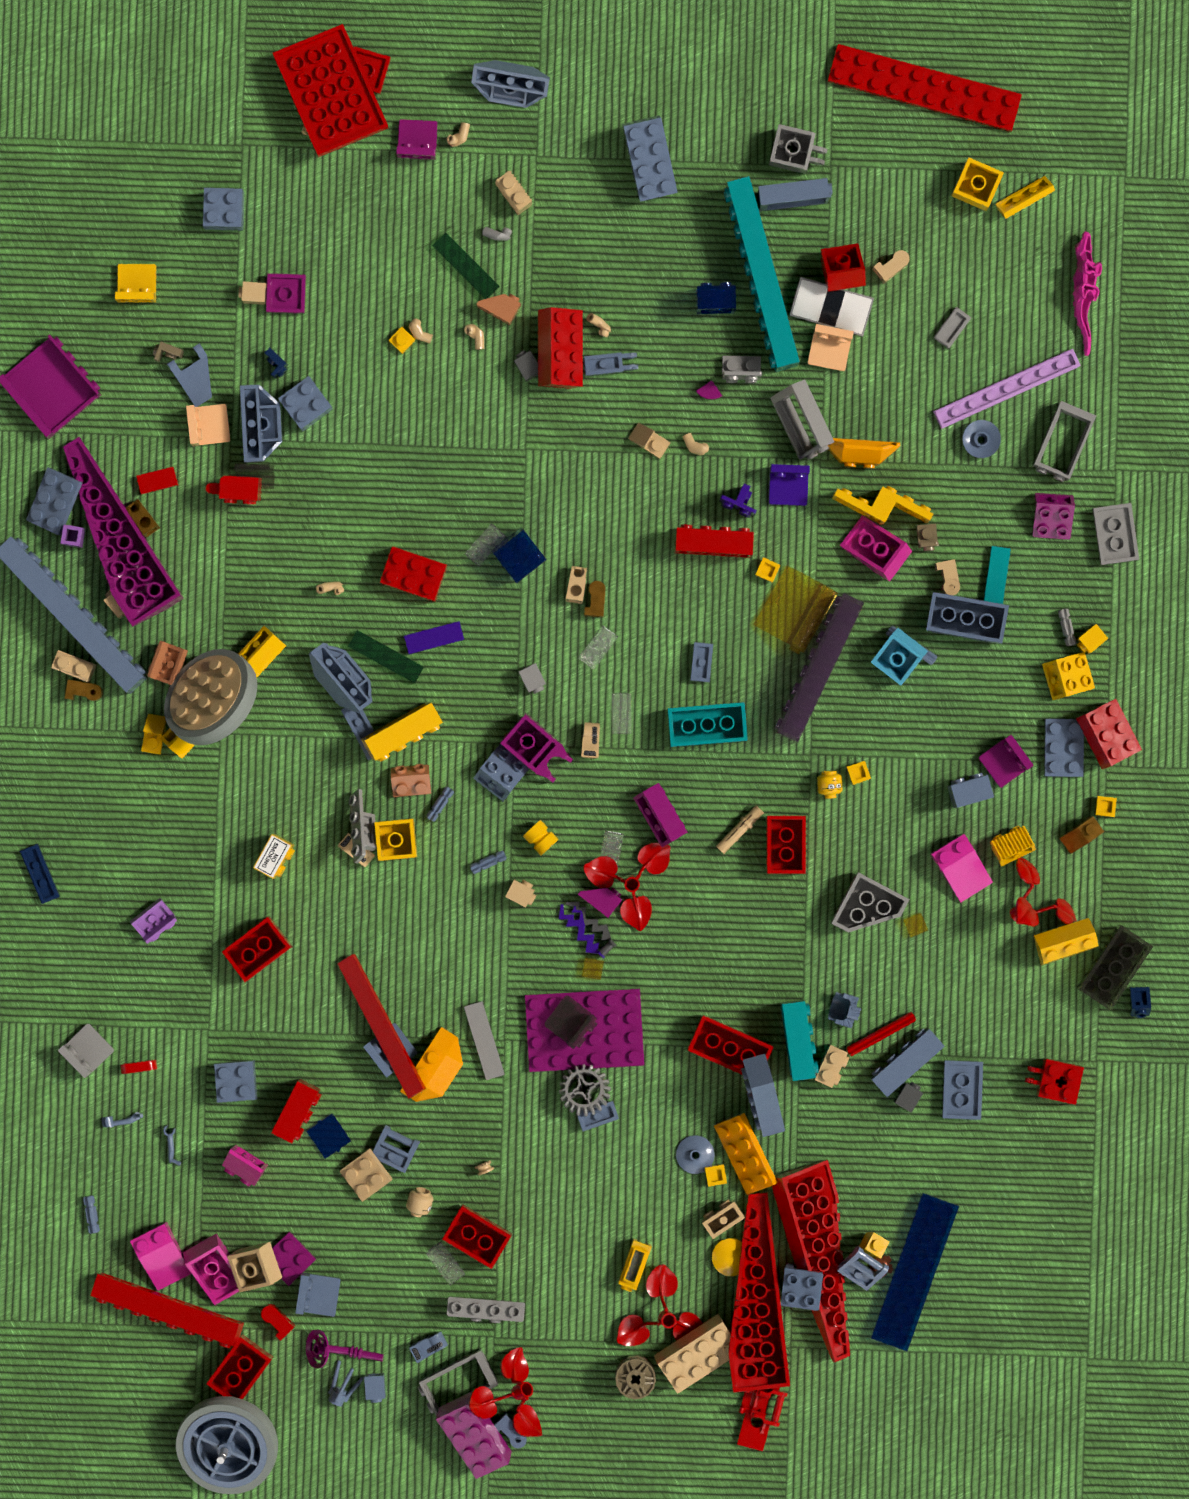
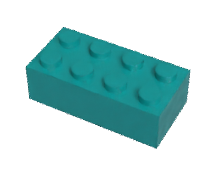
(707, 724)
(798, 1041)

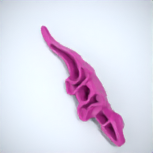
(1085, 287)

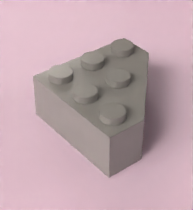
(867, 905)

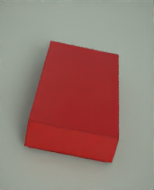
(157, 480)

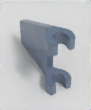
(195, 378)

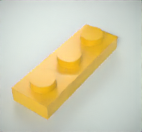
(1025, 197)

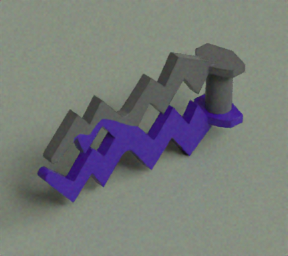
(581, 923)

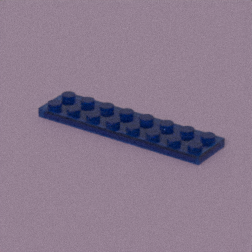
(914, 1272)

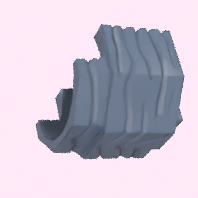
(844, 1009)

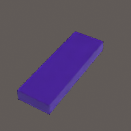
(434, 637)

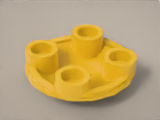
(727, 1256)

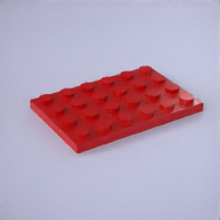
(330, 90)

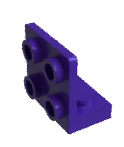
(788, 484)

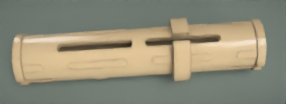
(745, 823)

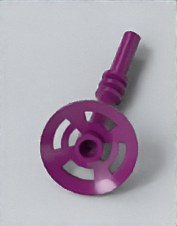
(324, 1349)

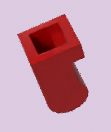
(278, 1319)

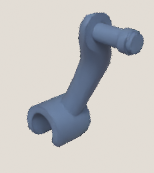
(108, 1121)
(171, 1146)

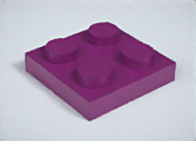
(286, 293)
(292, 1258)

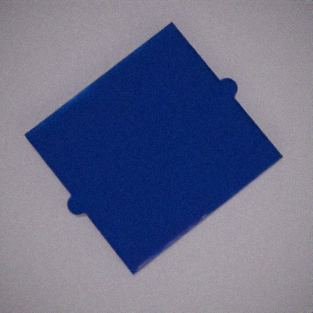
(328, 1136)

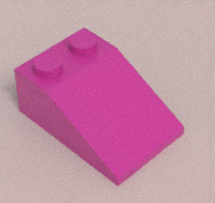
(876, 548)
(961, 867)
(244, 1165)
(160, 1256)
(212, 1268)

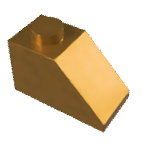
(1081, 834)

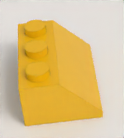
(1066, 941)

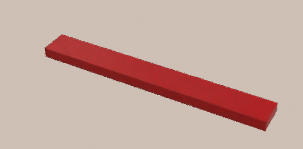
(381, 1026)

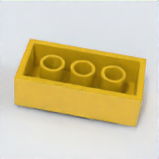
(401, 731)

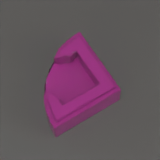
(709, 391)

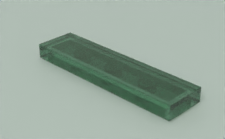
(466, 266)
(386, 656)

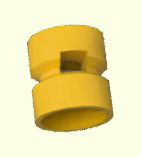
(540, 837)

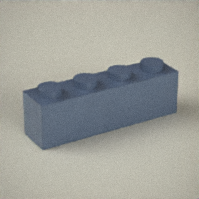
(907, 1062)

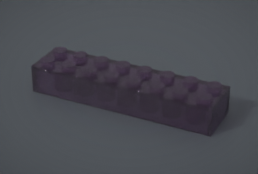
(819, 668)

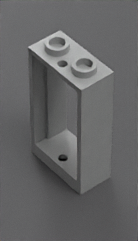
(1074, 412)
(793, 424)
(484, 1364)

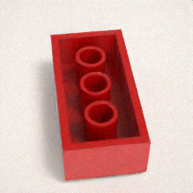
(560, 348)
(714, 542)
(725, 1044)

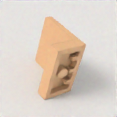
(830, 347)
(208, 424)

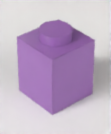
(73, 536)

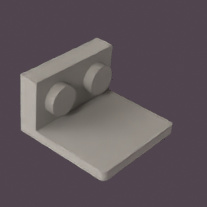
(741, 368)
(86, 1050)

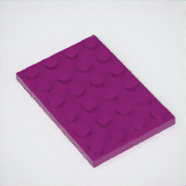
(612, 1043)

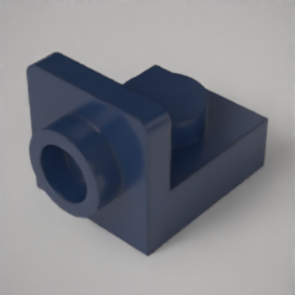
(274, 359)
(1140, 1001)

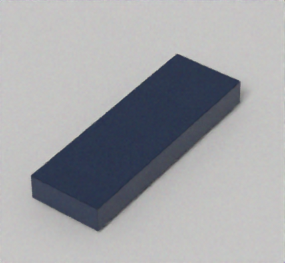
(39, 873)

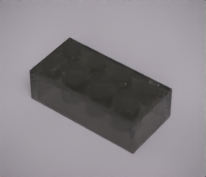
(1114, 967)

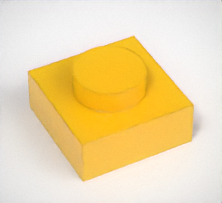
(402, 340)
(767, 570)
(858, 772)
(1105, 806)
(715, 1175)

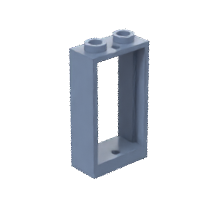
(794, 194)

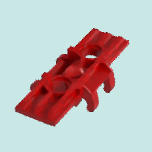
(755, 1405)

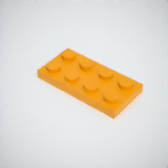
(745, 1154)

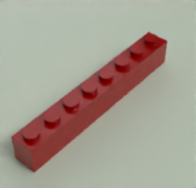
(167, 1309)

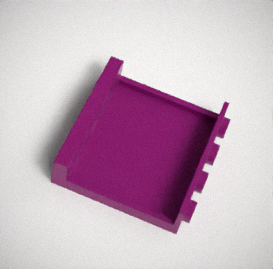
(50, 386)

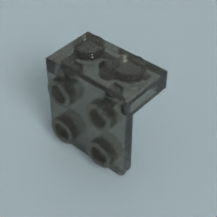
(571, 1022)

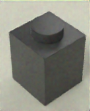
(526, 365)
(908, 1096)

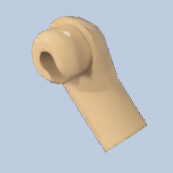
(460, 137)
(695, 447)

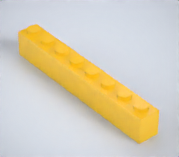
(259, 654)

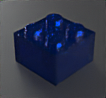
(716, 298)
(518, 555)

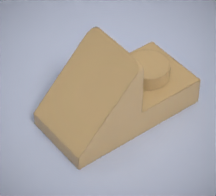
(649, 440)

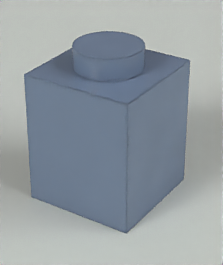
(375, 1387)

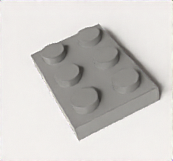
(1115, 534)

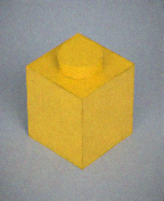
(1091, 639)
(874, 1245)

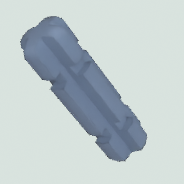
(440, 804)
(488, 862)
(91, 1214)

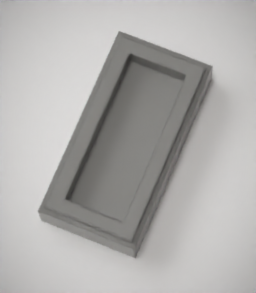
(952, 327)

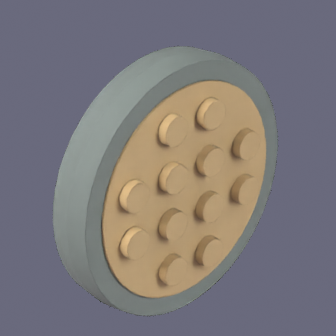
(210, 697)

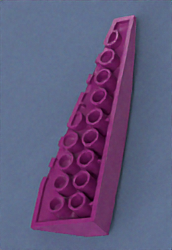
(129, 562)

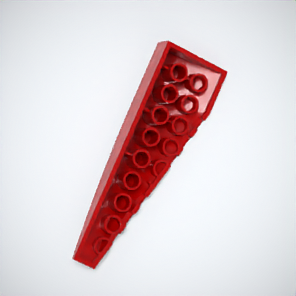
(810, 1221)
(757, 1329)

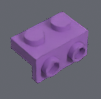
(154, 921)

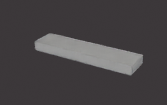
(484, 1040)

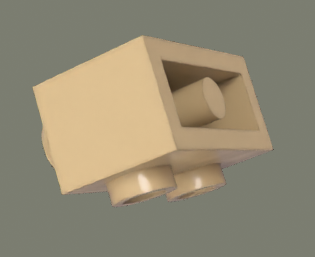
(521, 893)
(831, 1065)
(722, 1219)

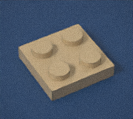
(366, 1175)

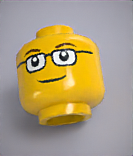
(829, 784)

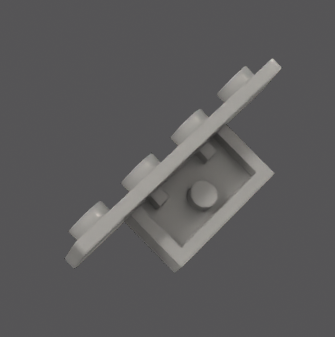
(363, 828)
(485, 1309)

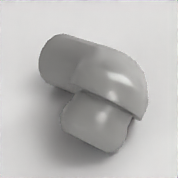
(496, 235)

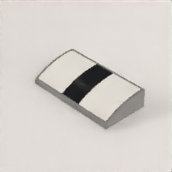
(833, 308)

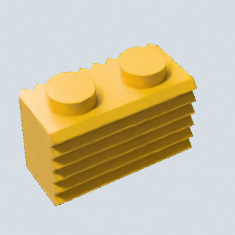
(1012, 845)

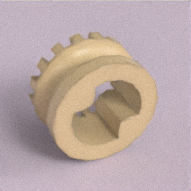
(484, 1168)

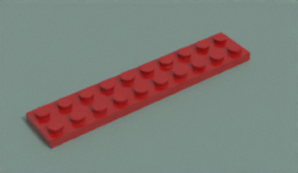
(924, 87)

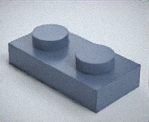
(701, 662)
(602, 1117)

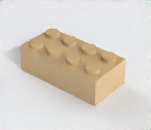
(695, 1354)

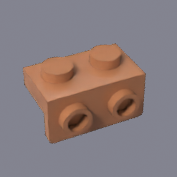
(166, 662)
(410, 780)

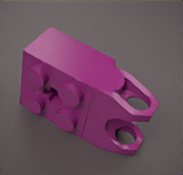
(540, 751)

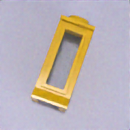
(634, 1265)

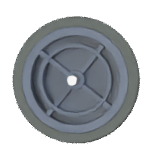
(227, 1445)

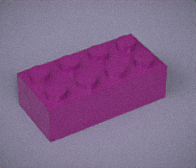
(473, 1437)

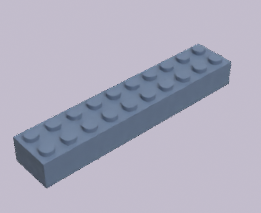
(68, 612)

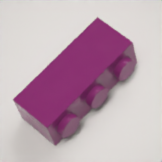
(660, 814)

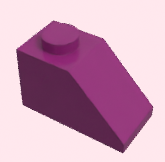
(602, 899)

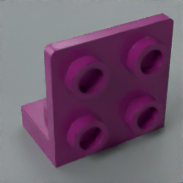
(417, 139)
(1053, 516)
(1005, 761)

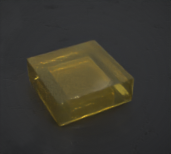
(915, 925)
(592, 968)

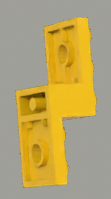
(883, 505)

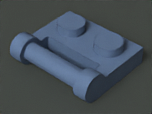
(393, 1155)
(859, 1272)

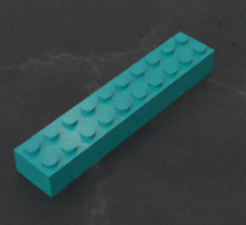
(762, 274)

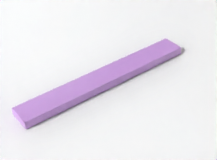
(1006, 388)

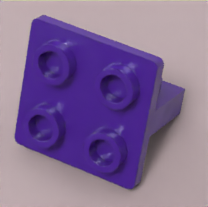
(743, 497)

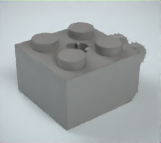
(803, 142)

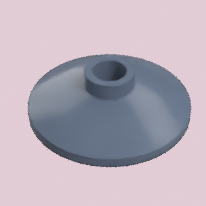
(991, 439)
(695, 1144)

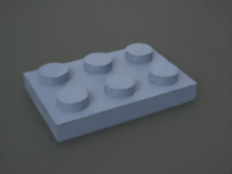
(54, 501)
(1063, 748)
(962, 1089)

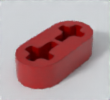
(138, 1066)

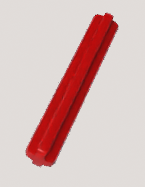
(880, 1034)

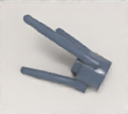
(338, 1395)

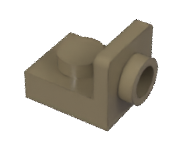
(171, 351)
(927, 537)

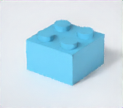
(899, 656)

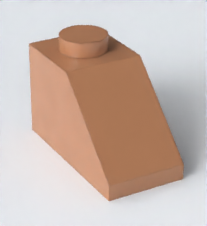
(501, 307)

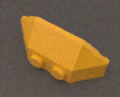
(862, 452)
(438, 1065)

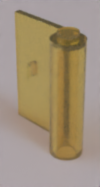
(798, 611)

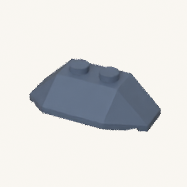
(510, 83)
(259, 423)
(341, 677)

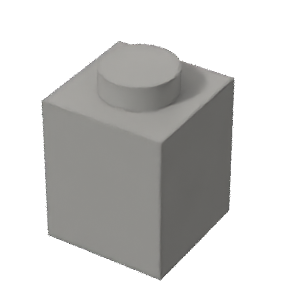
(532, 679)

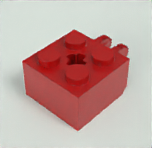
(237, 488)
(1047, 1084)

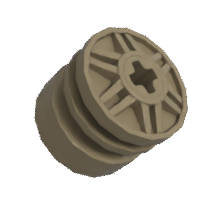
(635, 1365)

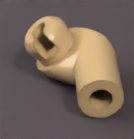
(599, 322)
(417, 332)
(477, 334)
(329, 586)

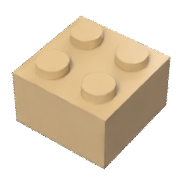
(254, 1267)

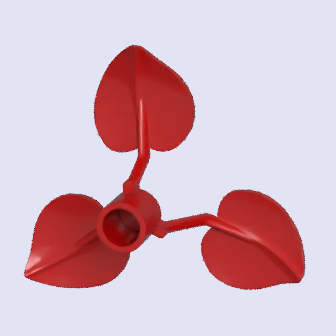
(602, 872)
(1023, 911)
(659, 1283)
(515, 1368)

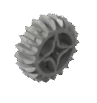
(579, 1074)

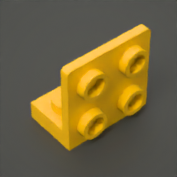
(136, 283)
(1068, 676)

